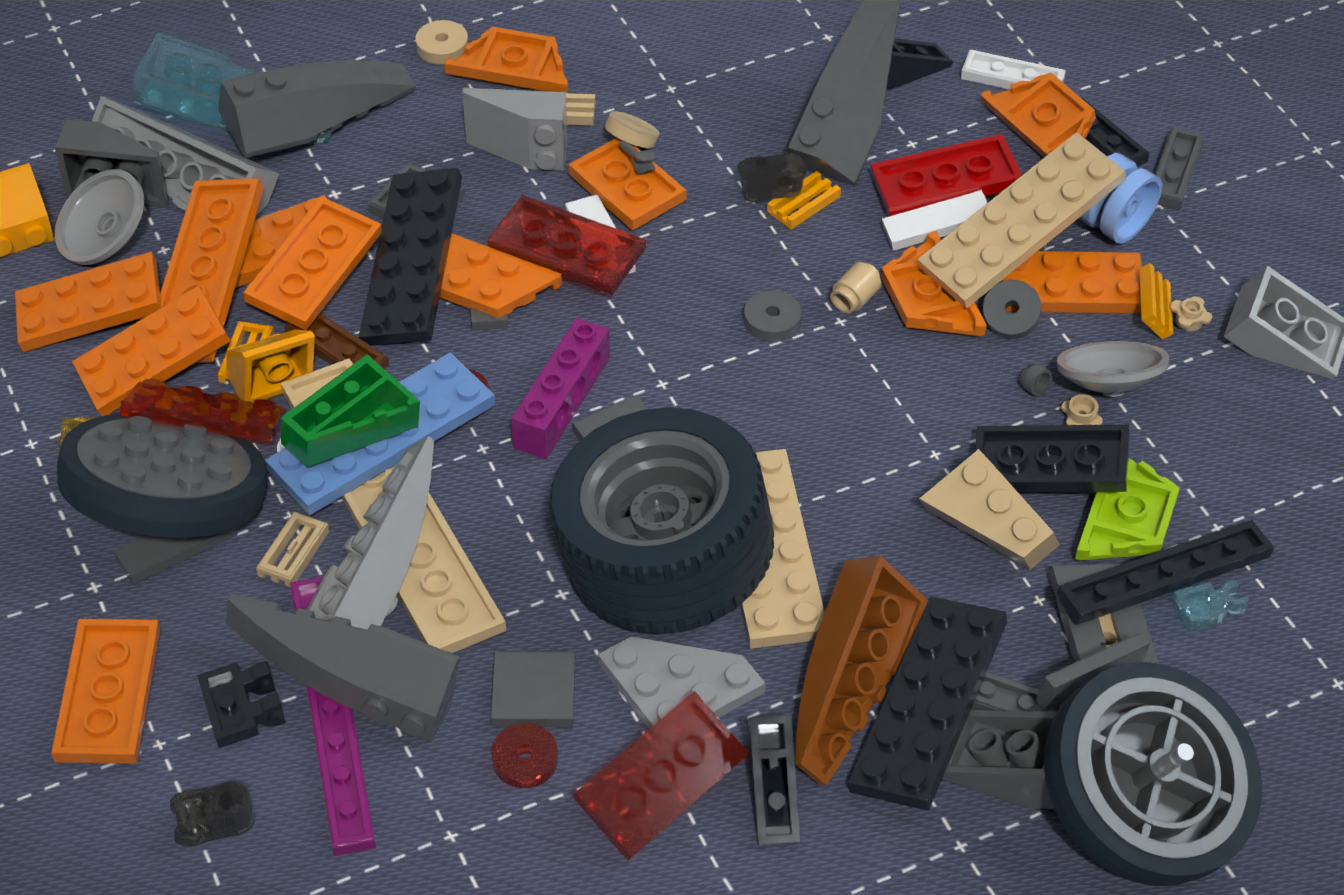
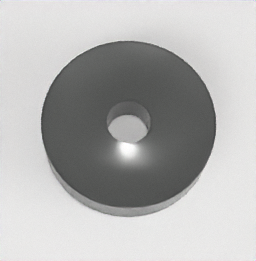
(1007, 294)
(772, 316)

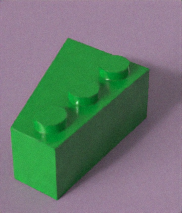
(349, 413)

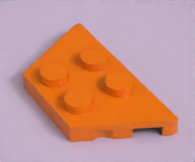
(513, 60)
(1042, 112)
(492, 279)
(923, 301)

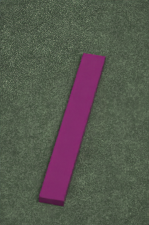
(337, 758)

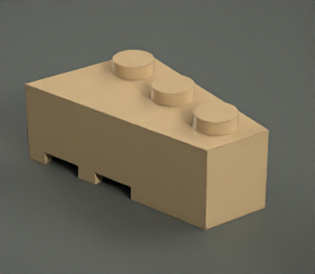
(990, 509)

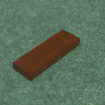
(338, 344)

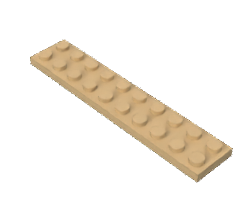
(441, 584)

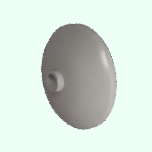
(99, 217)
(1113, 366)

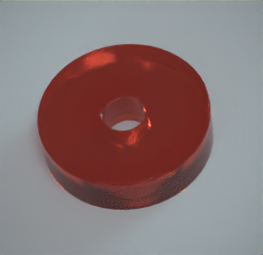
(524, 771)

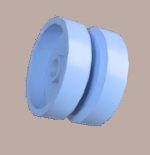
(1129, 205)

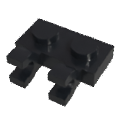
(228, 704)

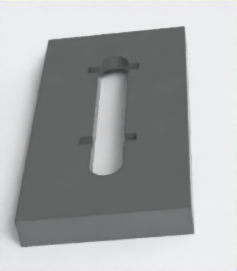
(1088, 637)

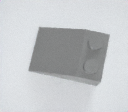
(518, 125)
(1286, 325)

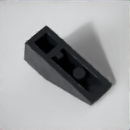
(914, 61)
(774, 779)

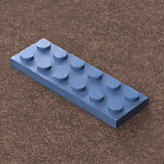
(447, 400)

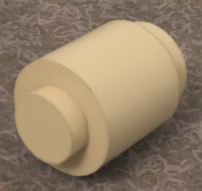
(855, 287)

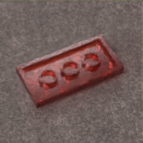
(568, 244)
(216, 413)
(660, 775)

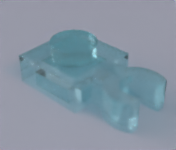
(1204, 606)

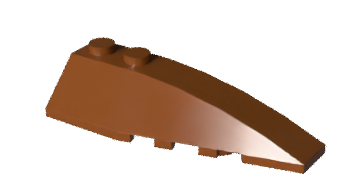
(853, 660)

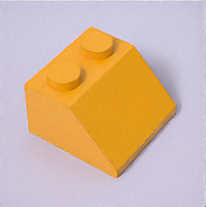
(22, 212)
(263, 365)

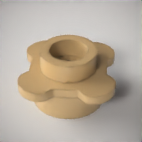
(1190, 313)
(1082, 410)

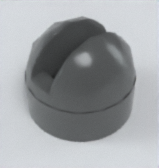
(1036, 379)

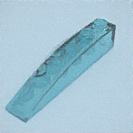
(186, 81)

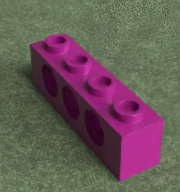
(560, 388)

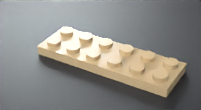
(1021, 219)
(788, 599)

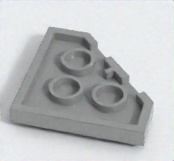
(662, 674)

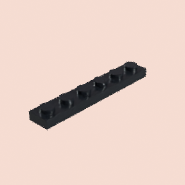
(1164, 572)

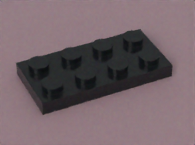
(1059, 456)

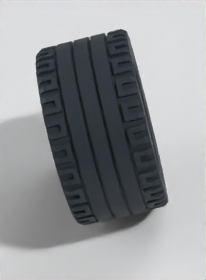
(662, 520)

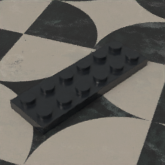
(411, 257)
(928, 703)

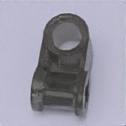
(769, 177)
(210, 813)

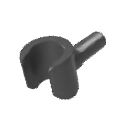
(641, 160)

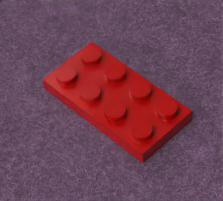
(945, 174)

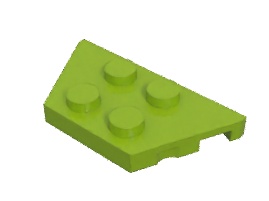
(1130, 520)

